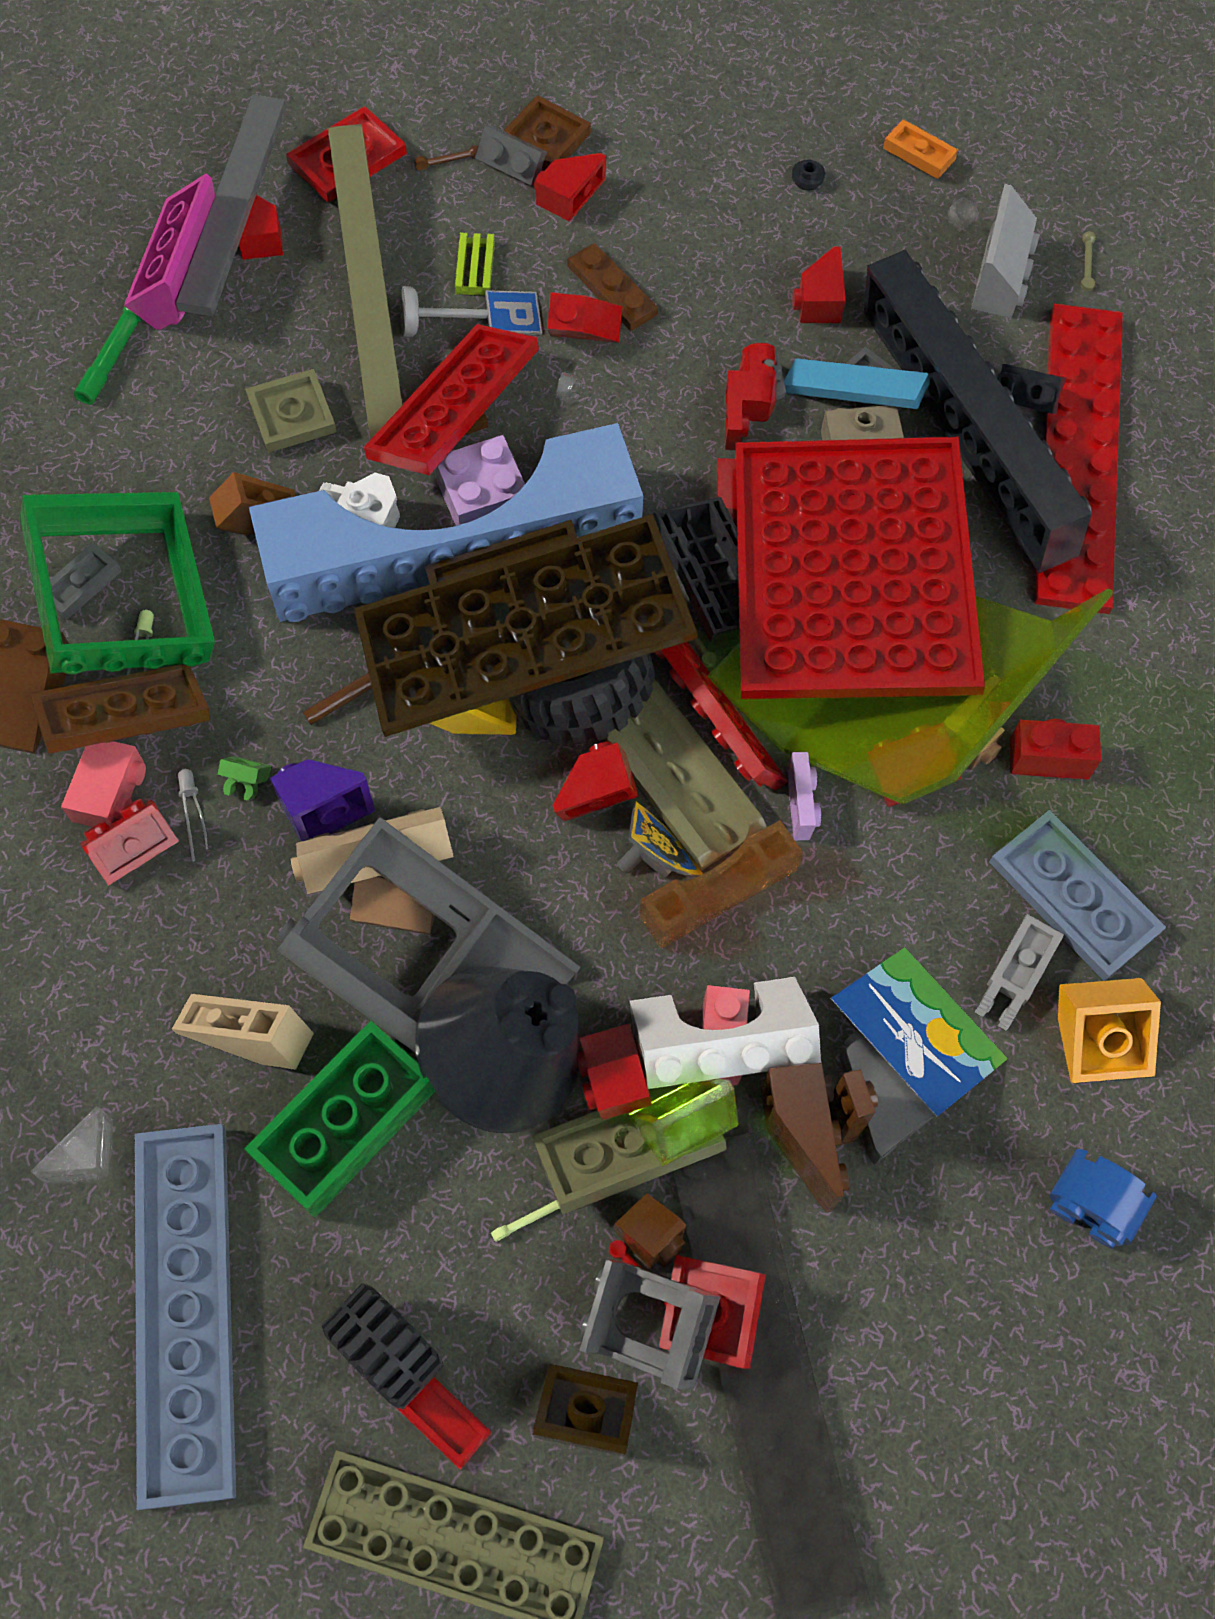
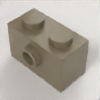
(862, 423)

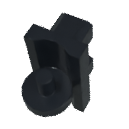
(1032, 387)

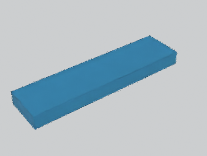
(857, 383)

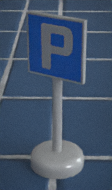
(505, 310)

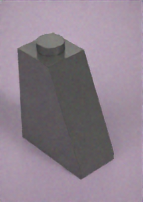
(899, 1107)

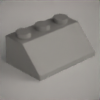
(1006, 257)

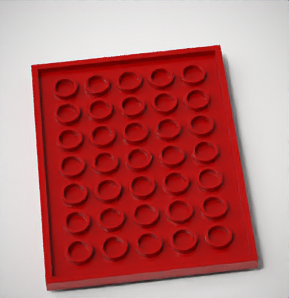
(855, 570)

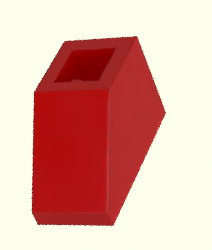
(262, 232)

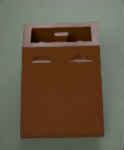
(802, 1128)

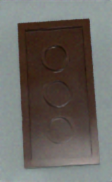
(119, 707)

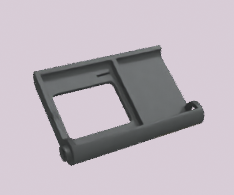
(486, 940)

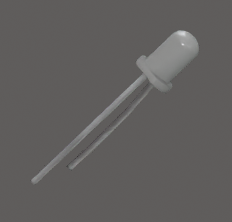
(188, 789)

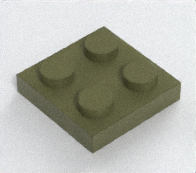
(291, 410)

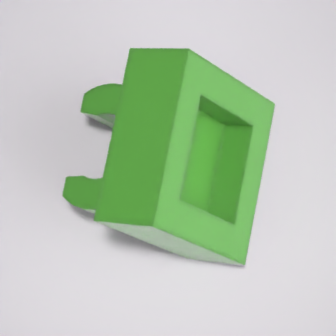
(243, 771)

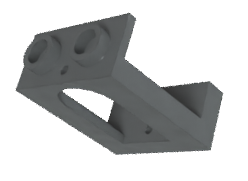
(603, 1336)

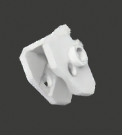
(369, 498)

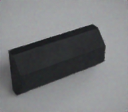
(705, 556)

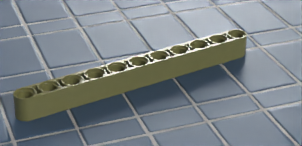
(365, 276)

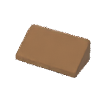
(385, 905)

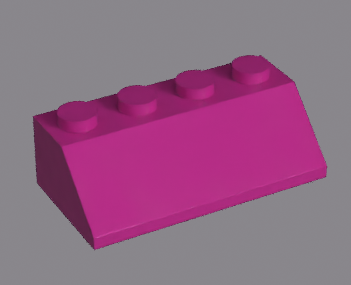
(170, 254)

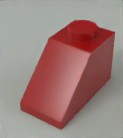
(569, 184)
(821, 290)
(583, 318)
(596, 782)

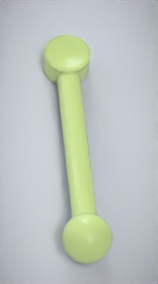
(505, 1230)

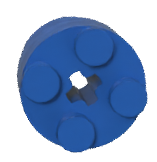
(1102, 1198)

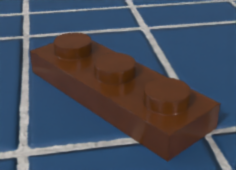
(612, 285)
(853, 1105)

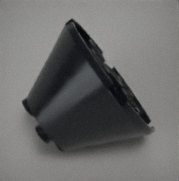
(500, 1047)

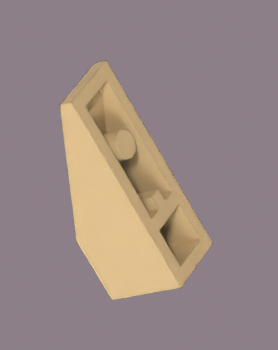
(246, 1028)

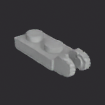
(1020, 967)

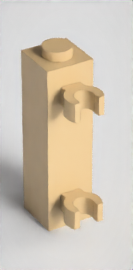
(325, 854)

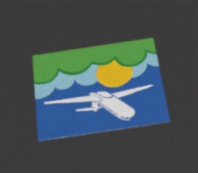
(919, 1030)

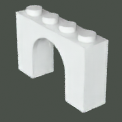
(683, 1054)

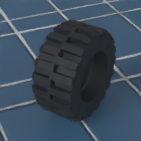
(587, 705)

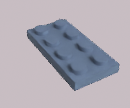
(1077, 895)

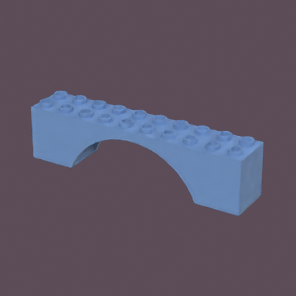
(329, 558)

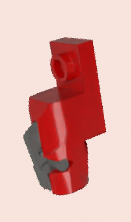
(752, 391)

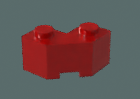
(613, 1072)

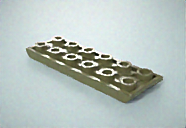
(686, 781)
(452, 1542)

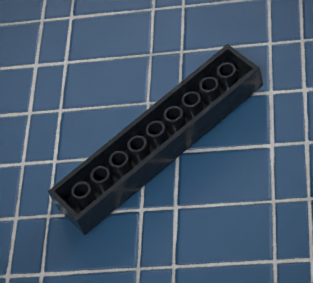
(971, 404)

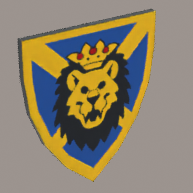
(656, 847)

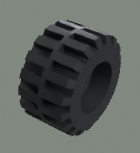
(382, 1346)

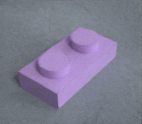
(802, 780)

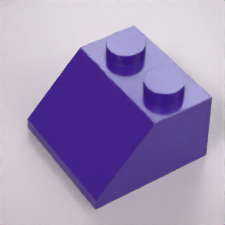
(321, 797)

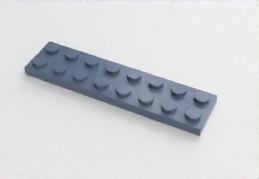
(183, 1319)

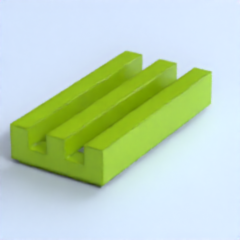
(475, 242)

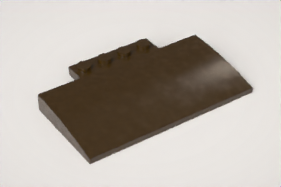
(521, 620)

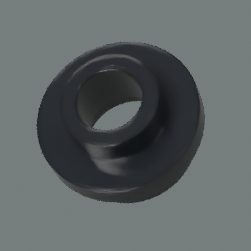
(808, 174)

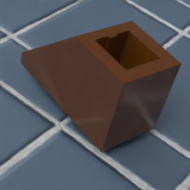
(651, 1232)

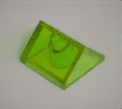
(687, 1118)

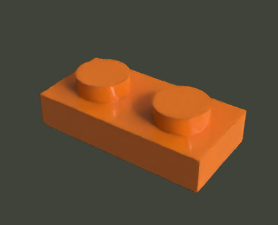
(920, 149)

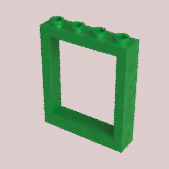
(108, 515)

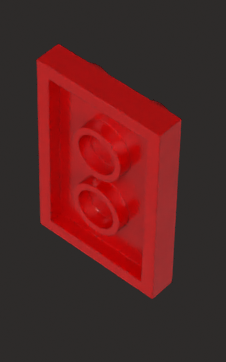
(314, 157)

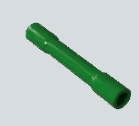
(97, 373)

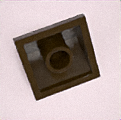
(586, 1410)

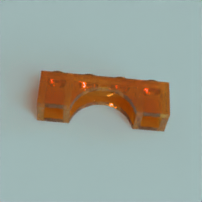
(749, 870)

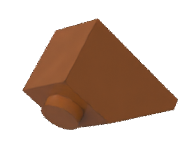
(235, 496)

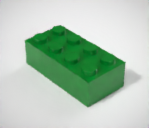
(341, 1119)

